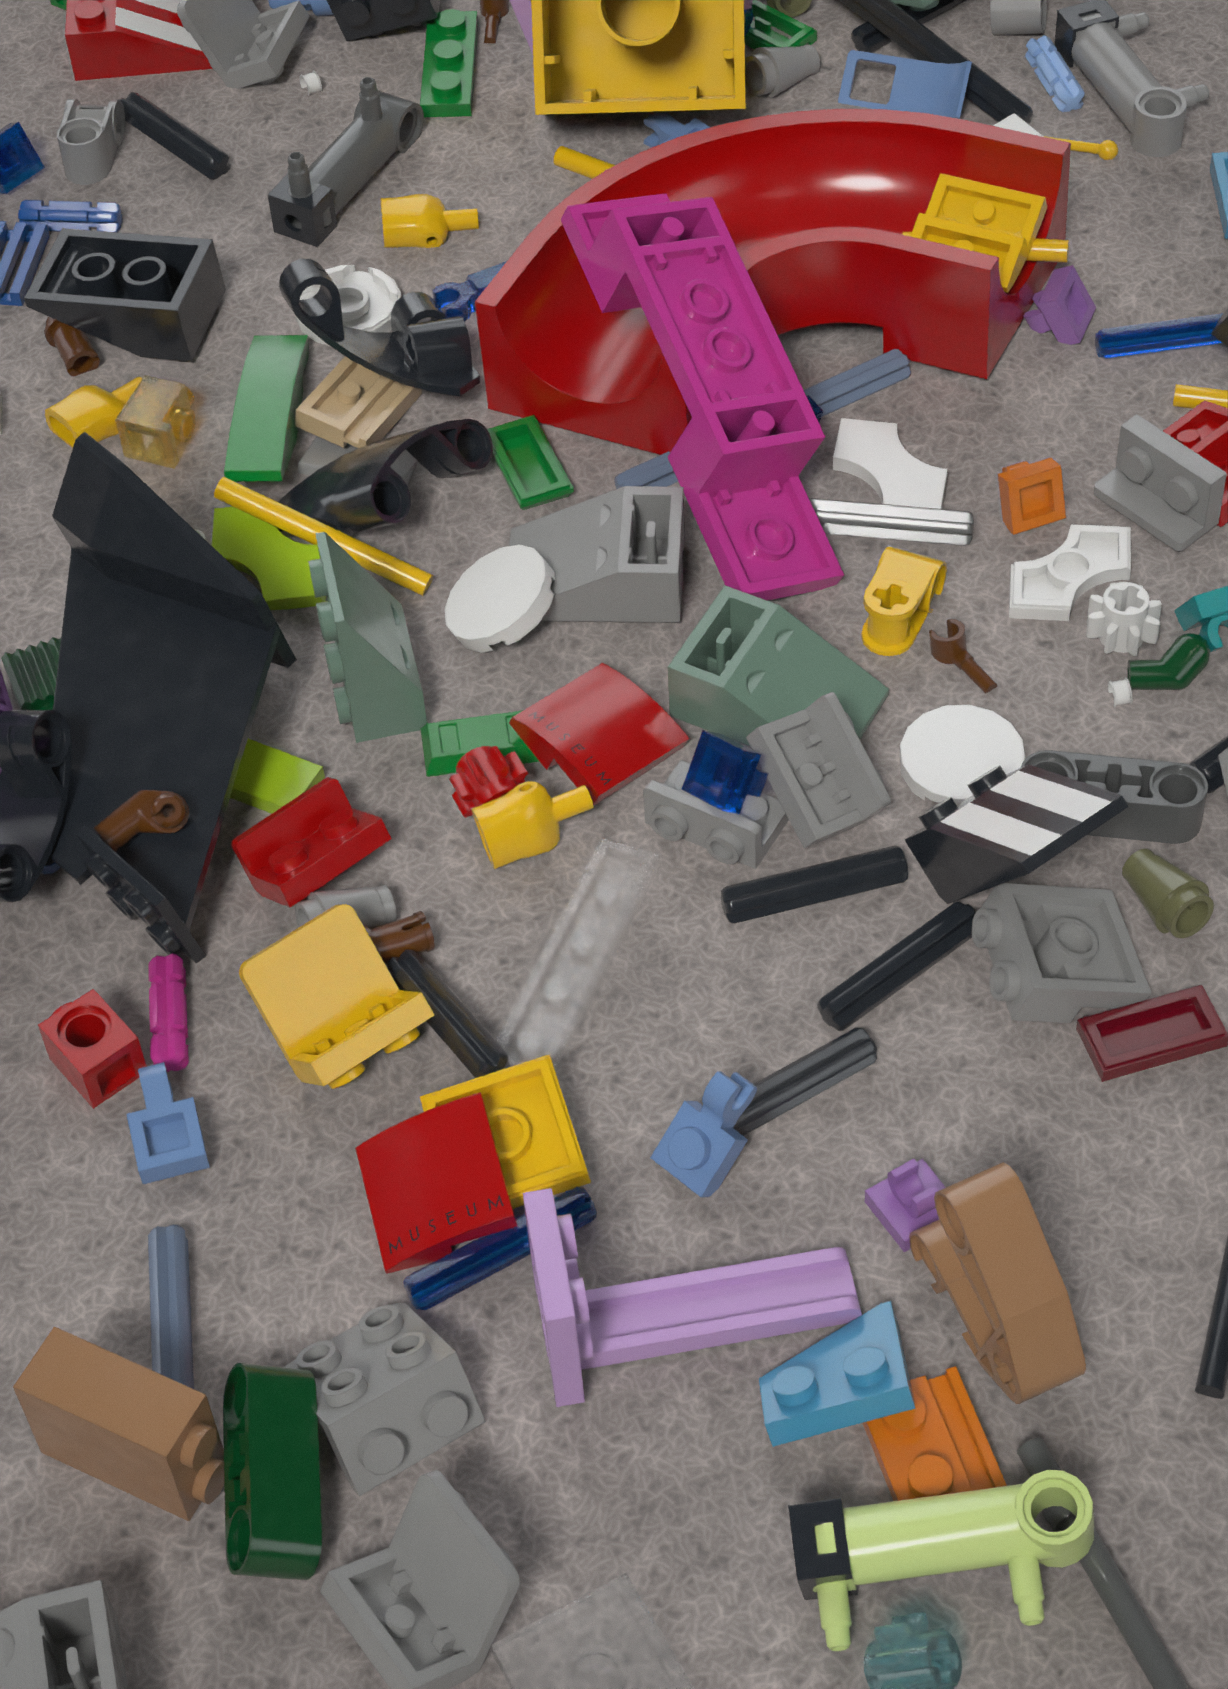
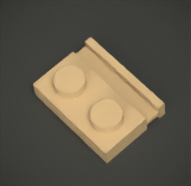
(354, 405)

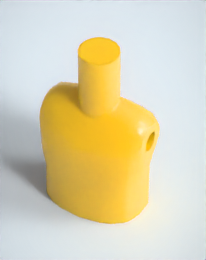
(422, 221)
(89, 411)
(526, 821)

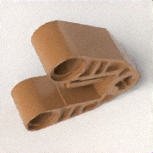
(1002, 1283)

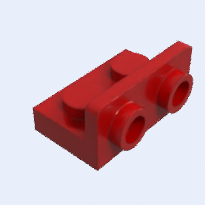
(307, 843)

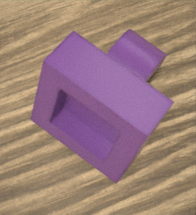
(1062, 307)
(905, 1200)

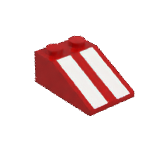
(129, 39)

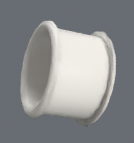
(312, 82)
(1121, 691)

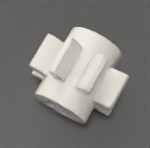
(1123, 618)

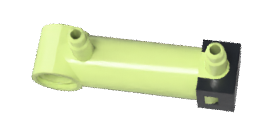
(937, 1536)

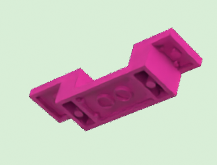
(745, 401)

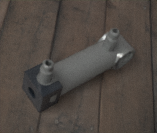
(311, 197)

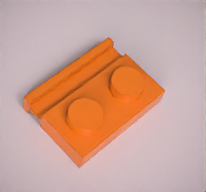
(936, 1445)

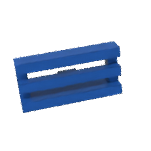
(29, 264)

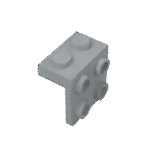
(240, 40)
(388, 1394)
(430, 1598)

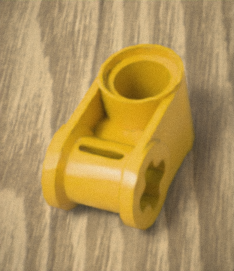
(900, 599)

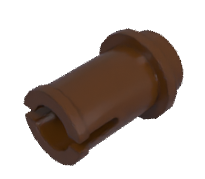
(72, 346)
(402, 935)

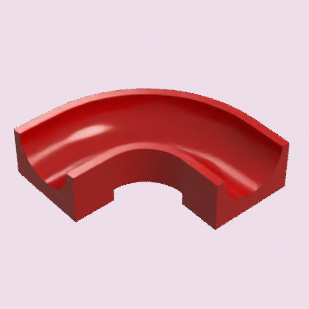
(820, 230)

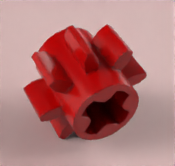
(485, 776)

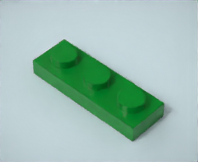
(449, 64)

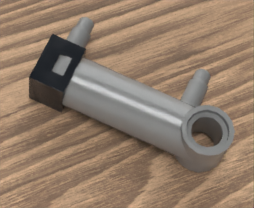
(1092, 39)

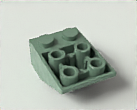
(369, 649)
(760, 664)

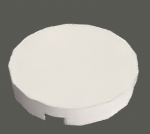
(374, 288)
(500, 598)
(954, 747)

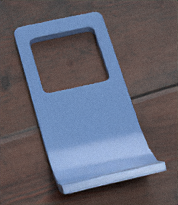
(916, 84)

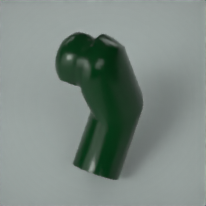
(1176, 667)

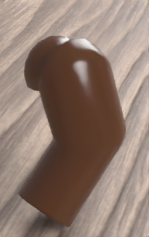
(143, 813)

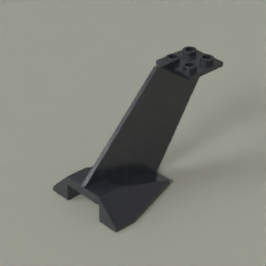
(156, 685)

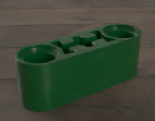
(271, 1472)

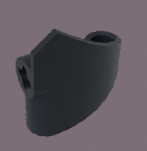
(367, 494)

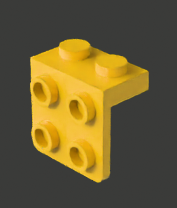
(331, 998)

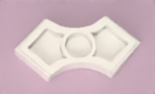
(878, 457)
(1053, 583)

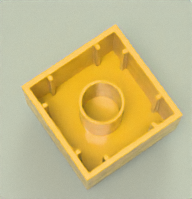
(637, 55)

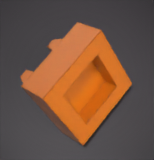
(1031, 494)

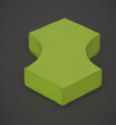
(268, 557)

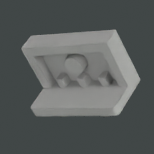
(820, 770)

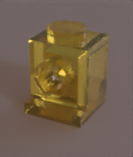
(156, 421)

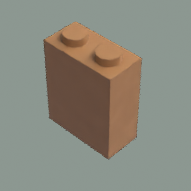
(122, 1424)

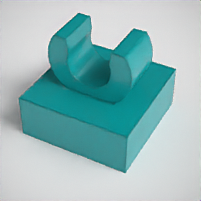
(1208, 611)

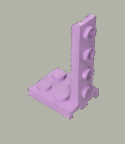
(672, 1311)

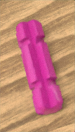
(168, 1012)

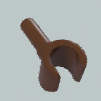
(493, 11)
(954, 651)

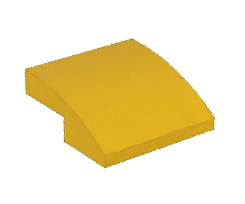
(983, 221)

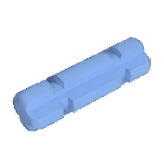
(1054, 74)

